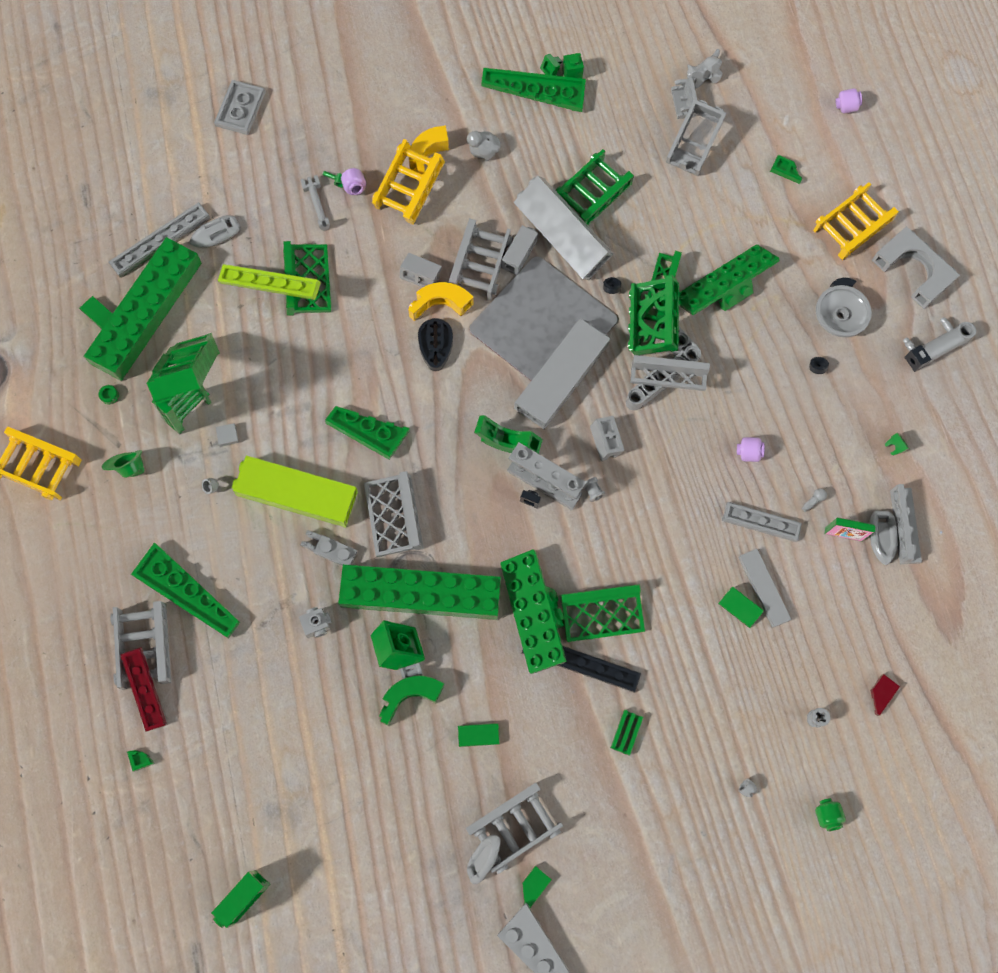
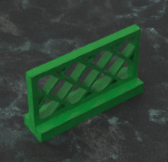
(290, 269)
(599, 596)

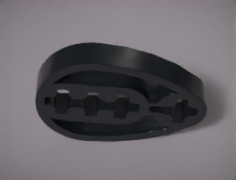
(444, 341)

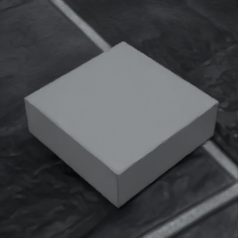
(227, 435)

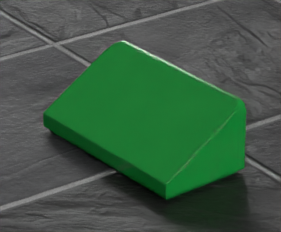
(740, 607)

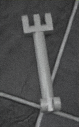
(323, 221)

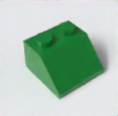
(396, 645)

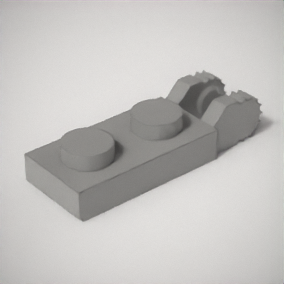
(330, 549)

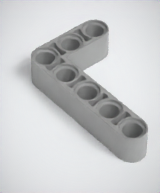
(684, 350)

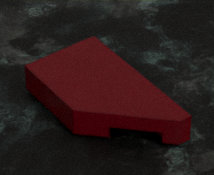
(883, 692)

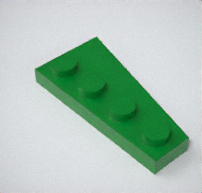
(374, 434)

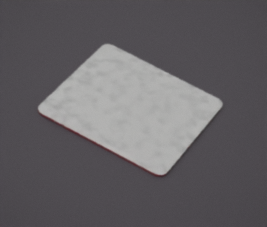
(536, 315)

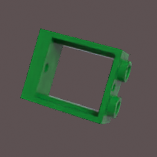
(240, 899)

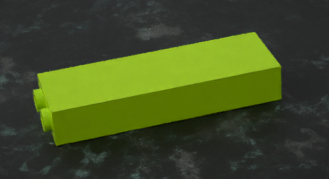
(295, 491)

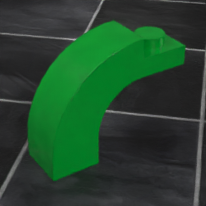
(504, 438)
(409, 687)

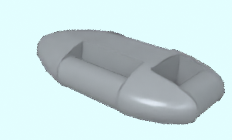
(215, 232)
(884, 539)
(483, 859)

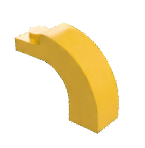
(427, 143)
(441, 294)

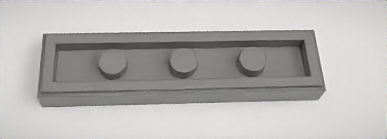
(762, 522)
(764, 588)

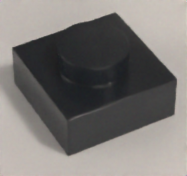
(530, 498)

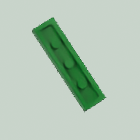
(675, 259)

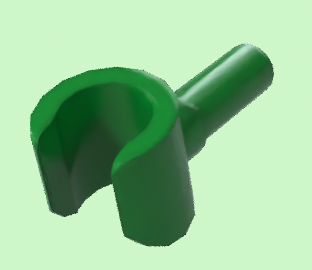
(337, 178)

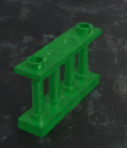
(610, 194)
(177, 409)

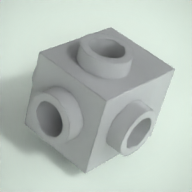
(308, 622)

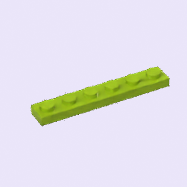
(269, 281)

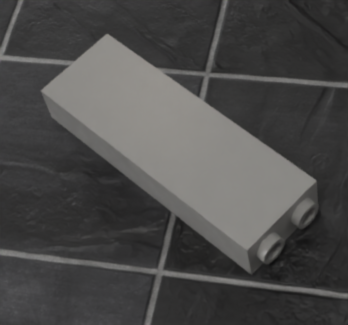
(563, 227)
(562, 373)

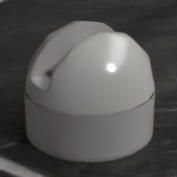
(210, 485)
(747, 788)

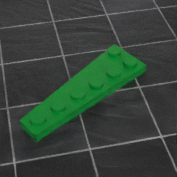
(549, 89)
(174, 583)

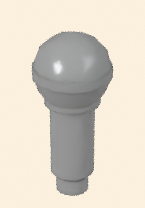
(819, 495)

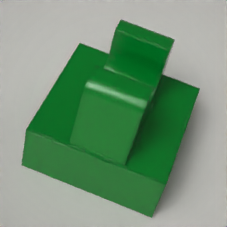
(550, 64)
(900, 444)

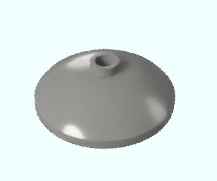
(847, 303)

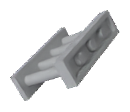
(468, 247)
(545, 476)
(158, 633)
(513, 806)

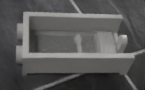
(696, 137)

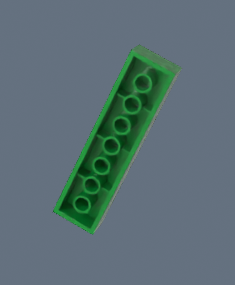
(143, 309)
(419, 592)

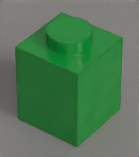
(573, 65)

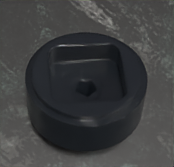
(612, 285)
(818, 365)

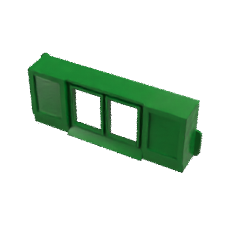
(192, 362)

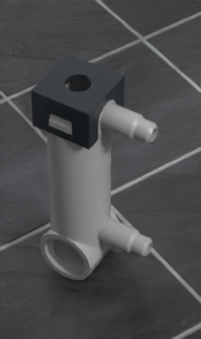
(920, 356)

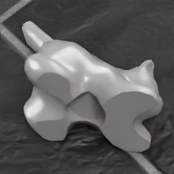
(706, 70)

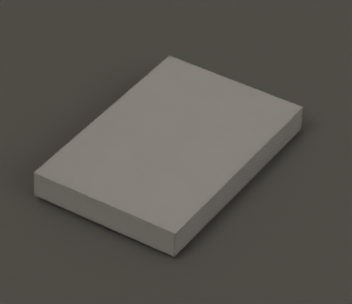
(240, 107)

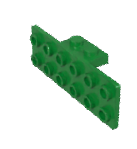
(729, 282)
(534, 611)

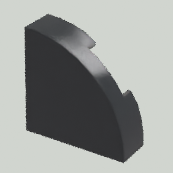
(843, 281)

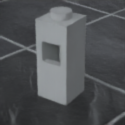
(519, 250)

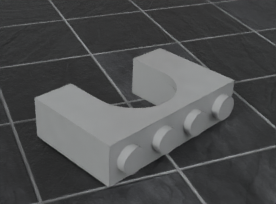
(909, 245)

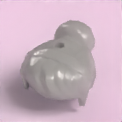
(481, 147)

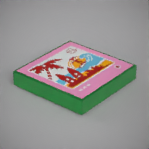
(849, 529)

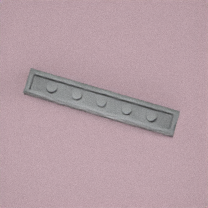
(148, 246)

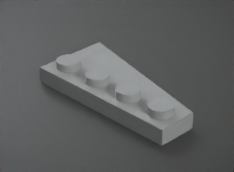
(530, 943)

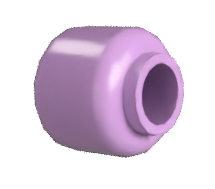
(849, 100)
(353, 181)
(751, 449)

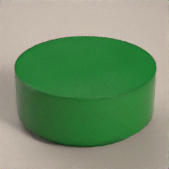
(108, 394)

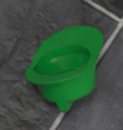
(126, 464)

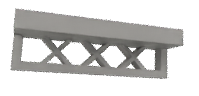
(669, 366)
(905, 519)

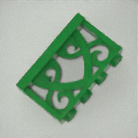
(640, 309)

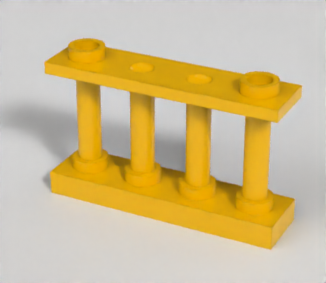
(418, 195)
(860, 237)
(49, 451)

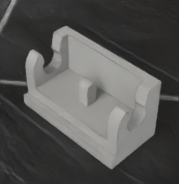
(683, 96)
(419, 270)
(607, 437)

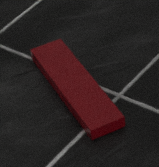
(143, 689)

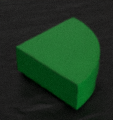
(139, 760)

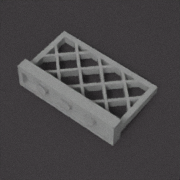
(408, 507)

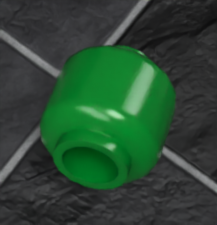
(830, 815)

